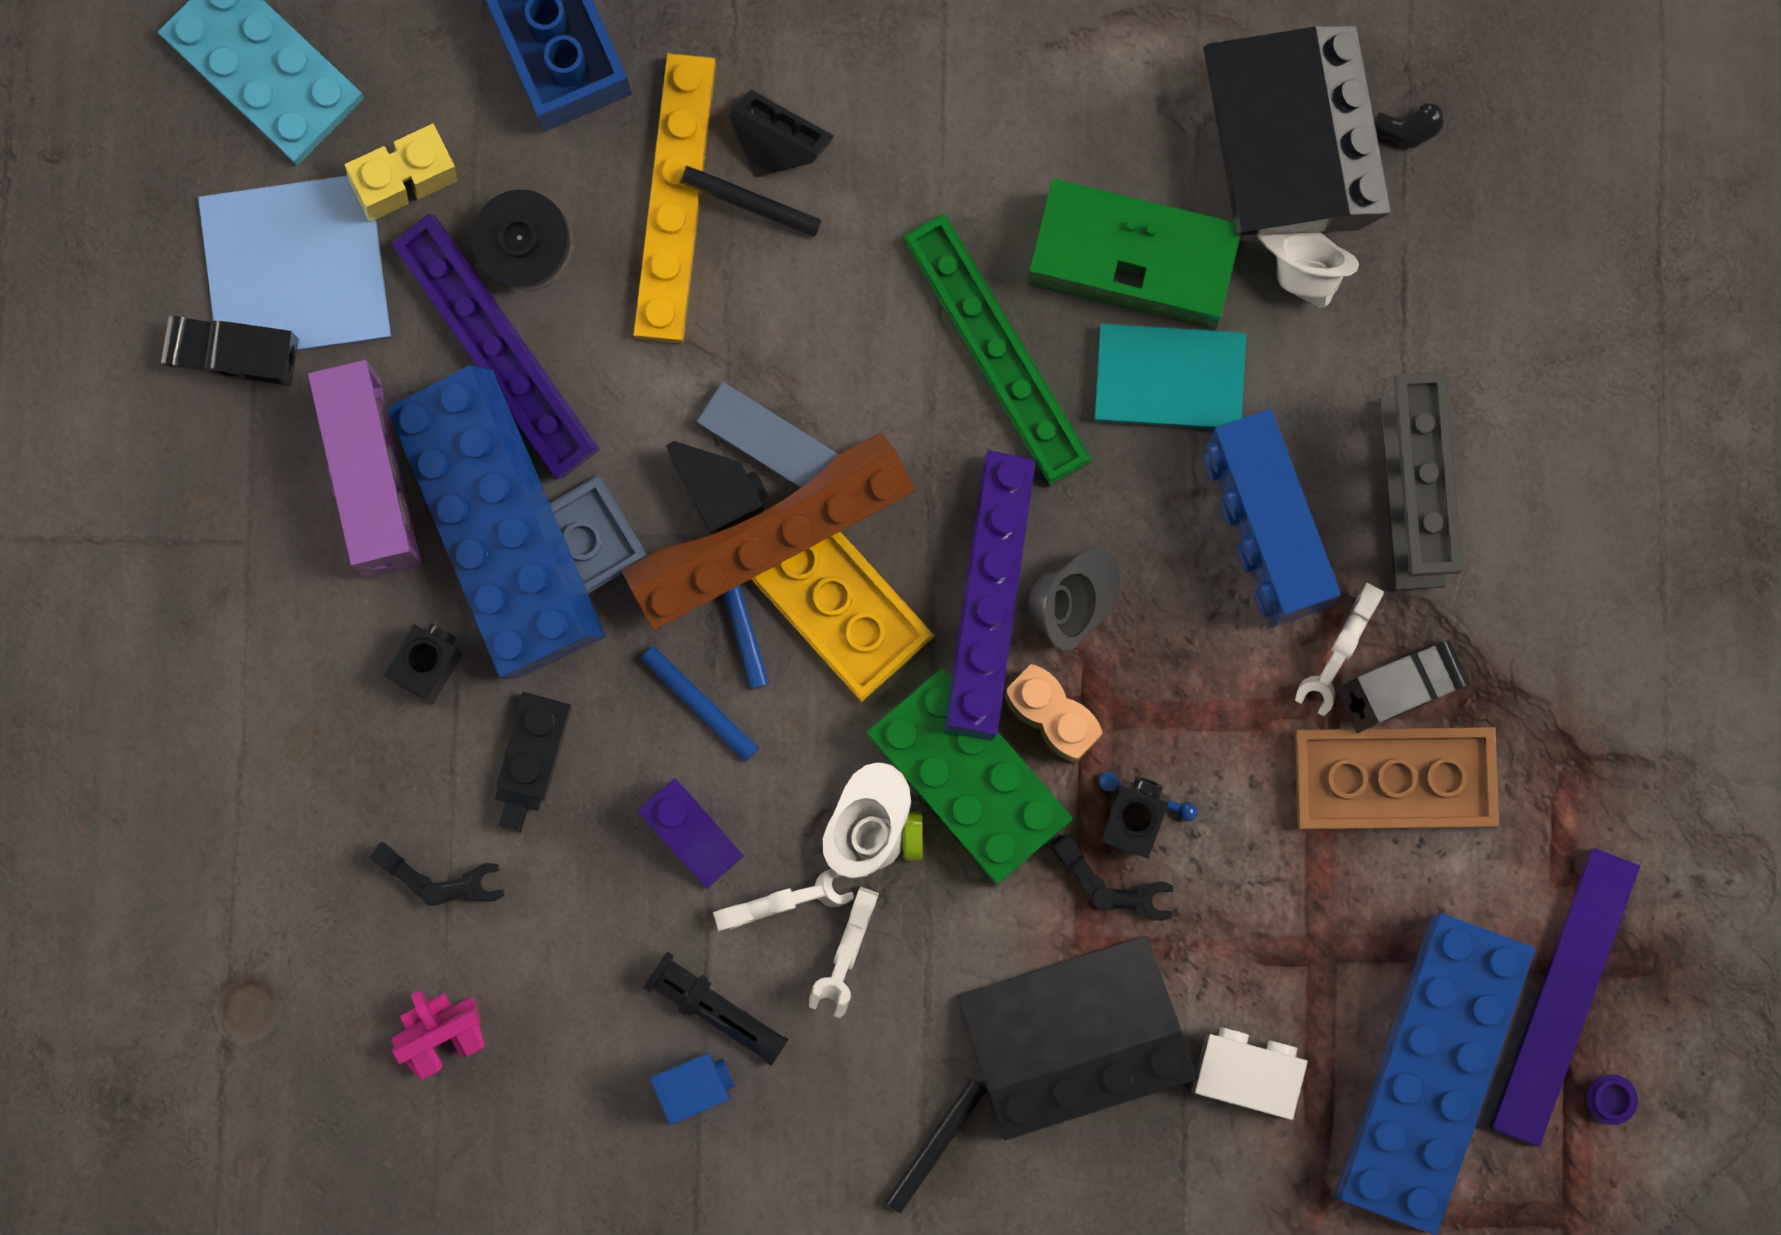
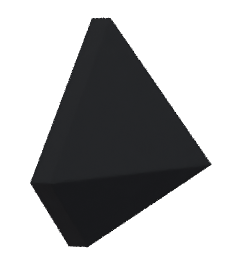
(775, 136)

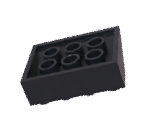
(1297, 131)
(1076, 1038)

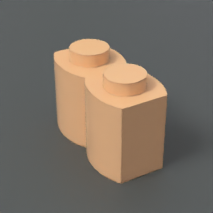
(1042, 704)

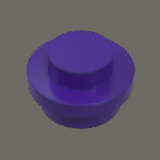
(1612, 1099)

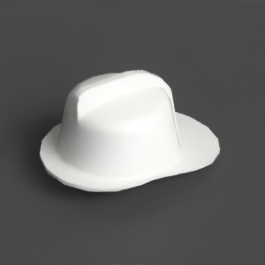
(1309, 264)
(868, 822)

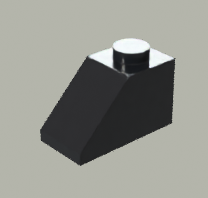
(718, 486)

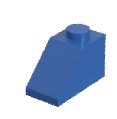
(693, 1087)

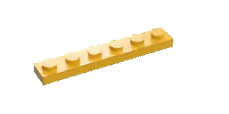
(672, 205)

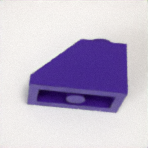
(690, 833)

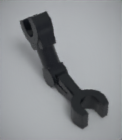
(437, 893)
(1106, 898)

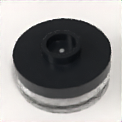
(523, 240)

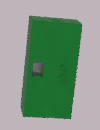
(1134, 254)

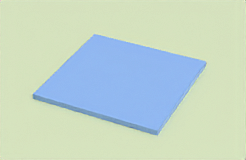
(296, 262)

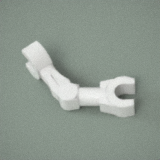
(1342, 648)
(781, 902)
(846, 954)

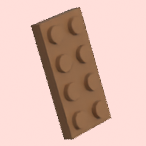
(1396, 778)

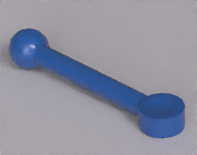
(1186, 811)

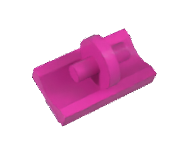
(418, 1041)

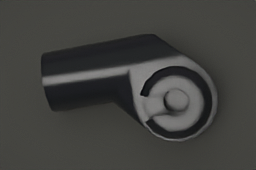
(1413, 129)

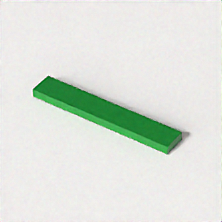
(996, 349)

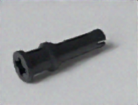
(696, 997)

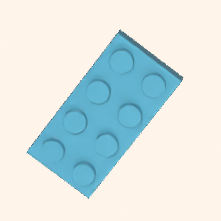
(264, 70)

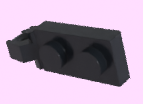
(530, 757)

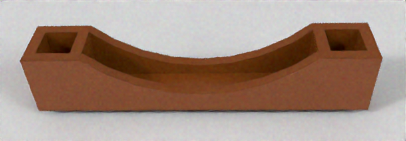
(705, 568)

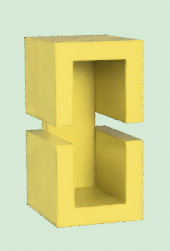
(380, 176)

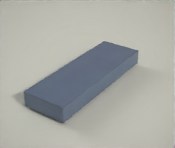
(764, 436)

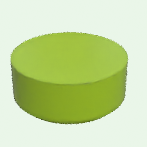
(913, 837)

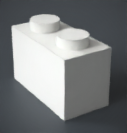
(1250, 1075)

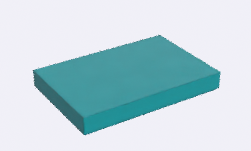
(1169, 377)

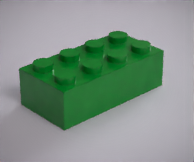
(969, 783)

